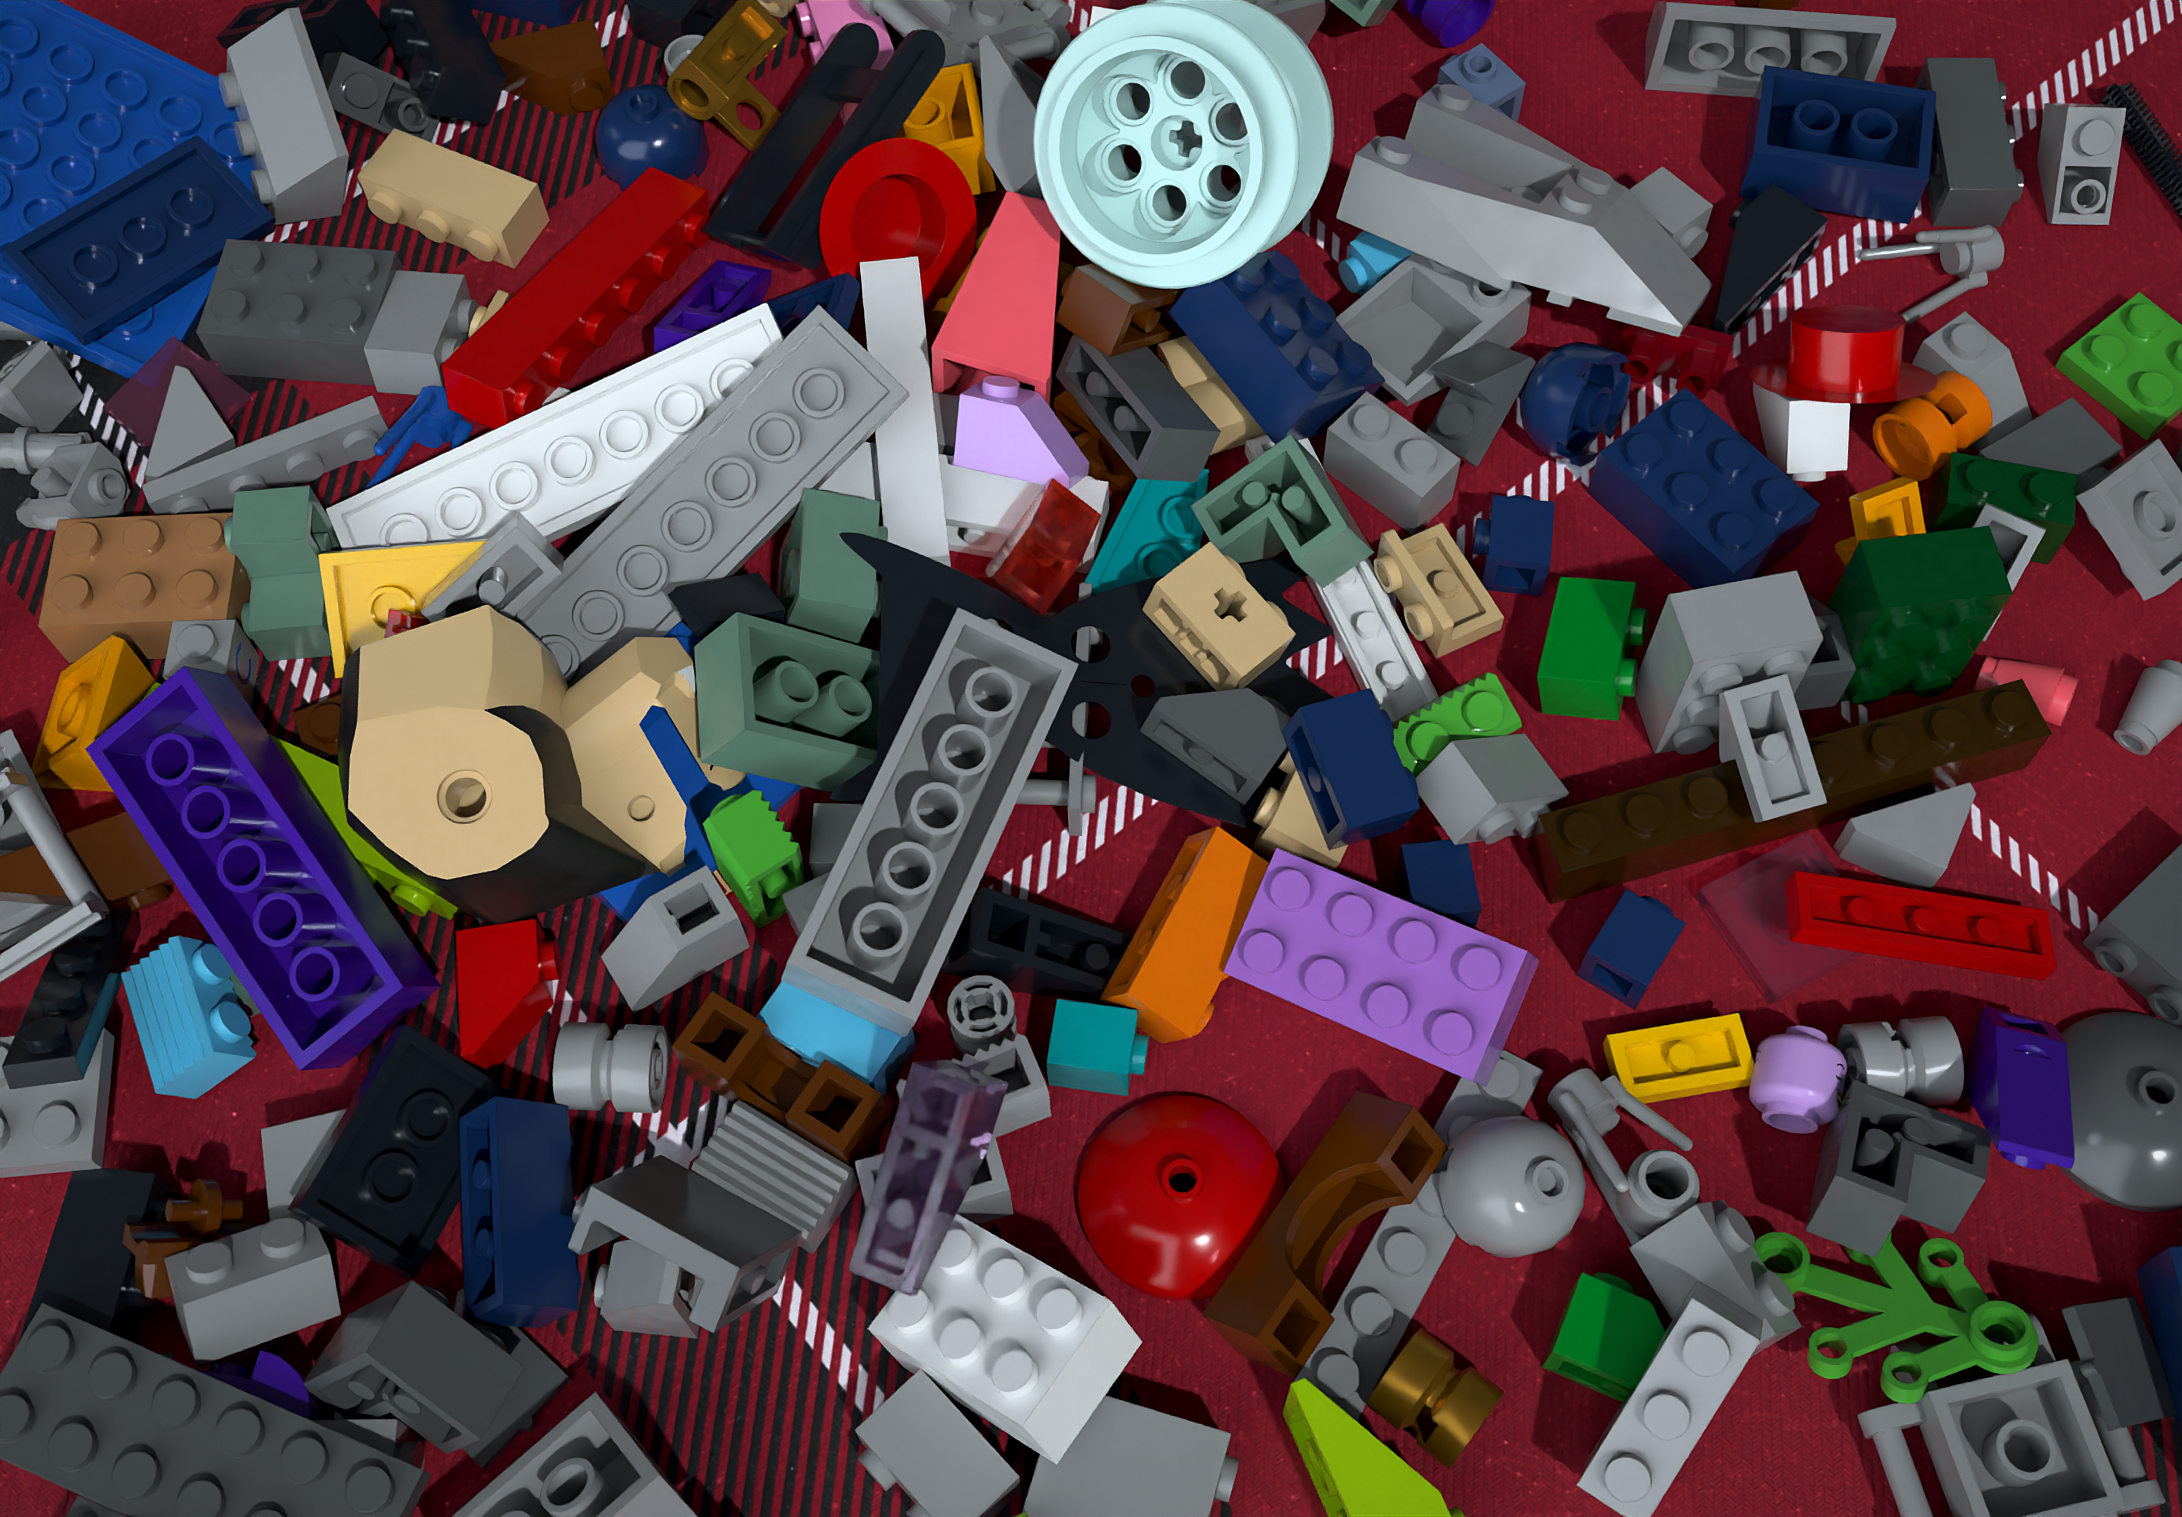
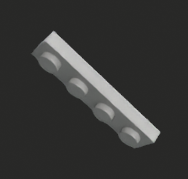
(272, 462)

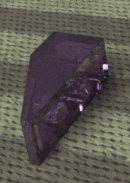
(926, 1171)

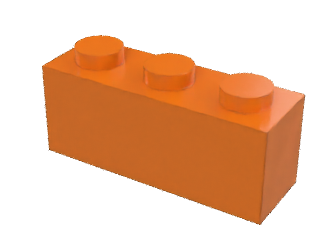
(1187, 937)

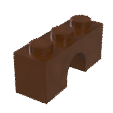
(747, 1064)

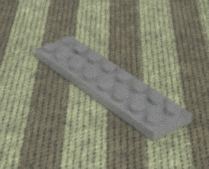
(716, 494)

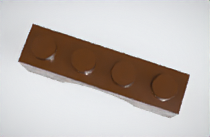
(1366, 1162)

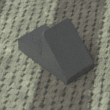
(1482, 391)

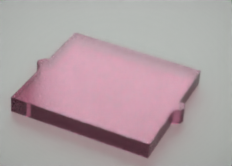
(142, 398)

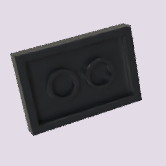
(396, 1154)

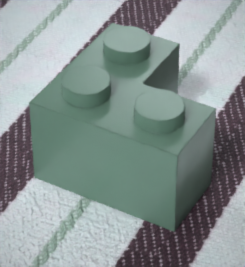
(1280, 505)
(279, 544)

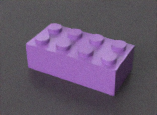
(1382, 966)

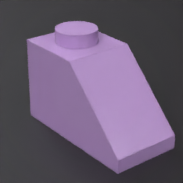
(1015, 435)

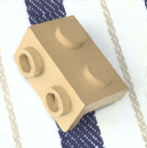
(1437, 589)

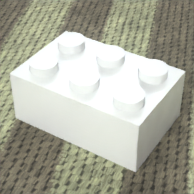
(1009, 1338)

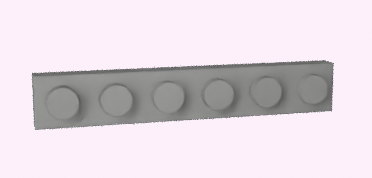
(1405, 1253)

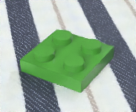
(2131, 365)

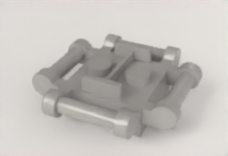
(966, 22)
(2013, 1445)

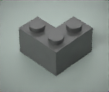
(1893, 1161)
(419, 1364)

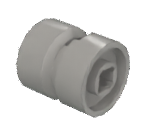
(1913, 1061)
(603, 1067)

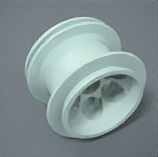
(1090, 117)

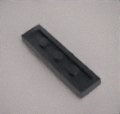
(72, 1004)

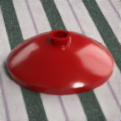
(1169, 1239)

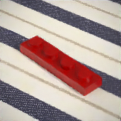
(1919, 925)

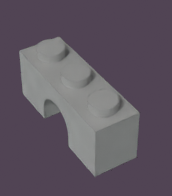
(1671, 1403)

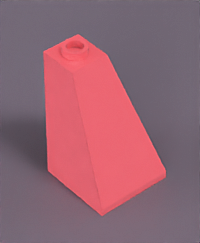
(1005, 305)

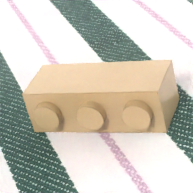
(453, 198)

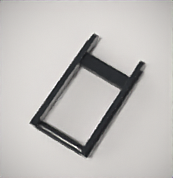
(839, 77)

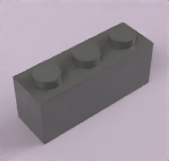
(1972, 145)
(1140, 411)

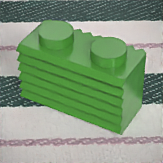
(1466, 712)
(755, 854)

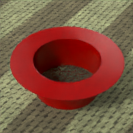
(900, 204)
(1845, 358)

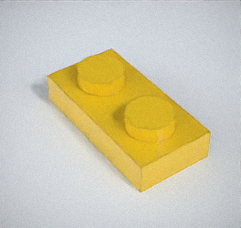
(1681, 1058)

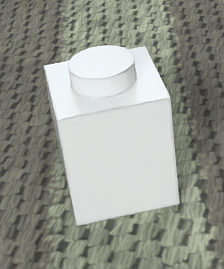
(1803, 434)

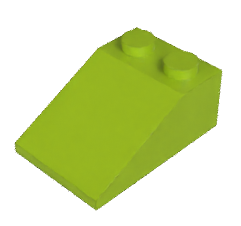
(1351, 1466)

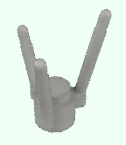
(1962, 253)
(1590, 1113)

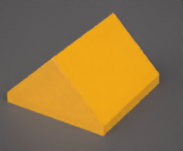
(85, 705)

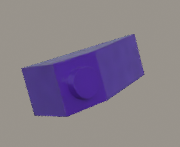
(716, 297)

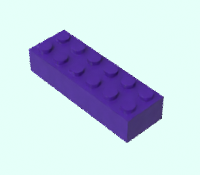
(262, 868)

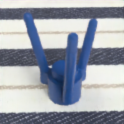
(426, 422)

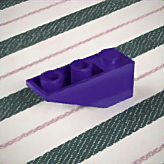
(2022, 1088)

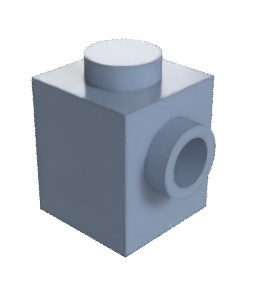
(1486, 79)

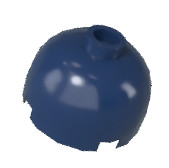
(646, 130)
(1573, 399)

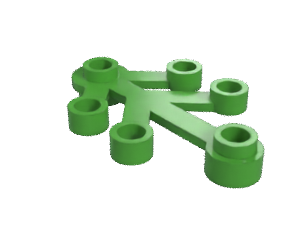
(1905, 1311)

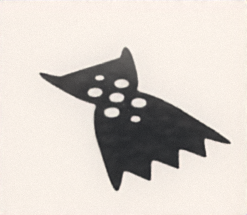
(921, 603)

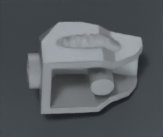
(75, 485)

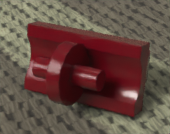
(1692, 358)

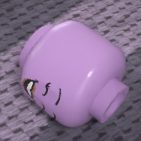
(1798, 1080)

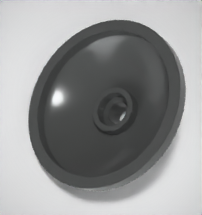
(2122, 1138)

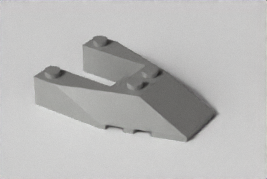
(1519, 210)

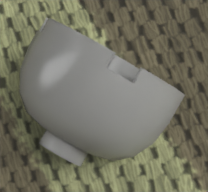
(1512, 1186)

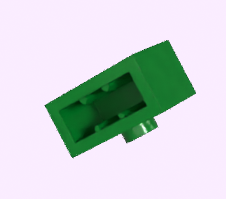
(1590, 648)

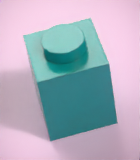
(1095, 1048)

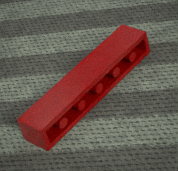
(577, 300)

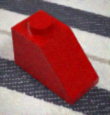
(502, 988)

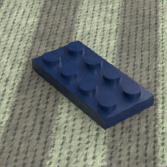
(137, 239)

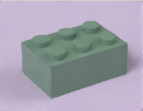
(786, 703)

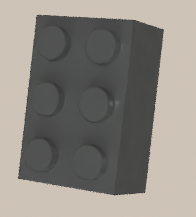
(295, 310)

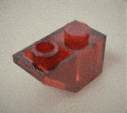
(1043, 548)

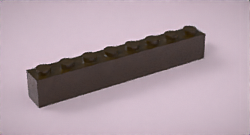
(1858, 767)

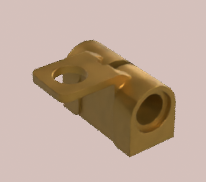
(714, 73)

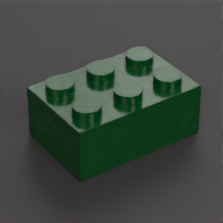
(1918, 610)

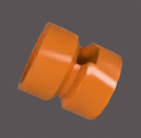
(1924, 430)

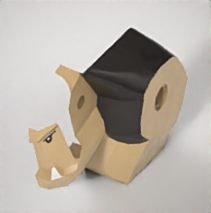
(500, 778)

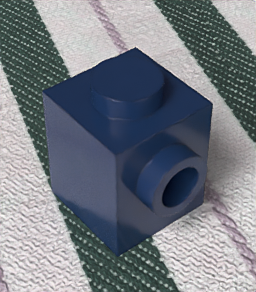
(1515, 544)

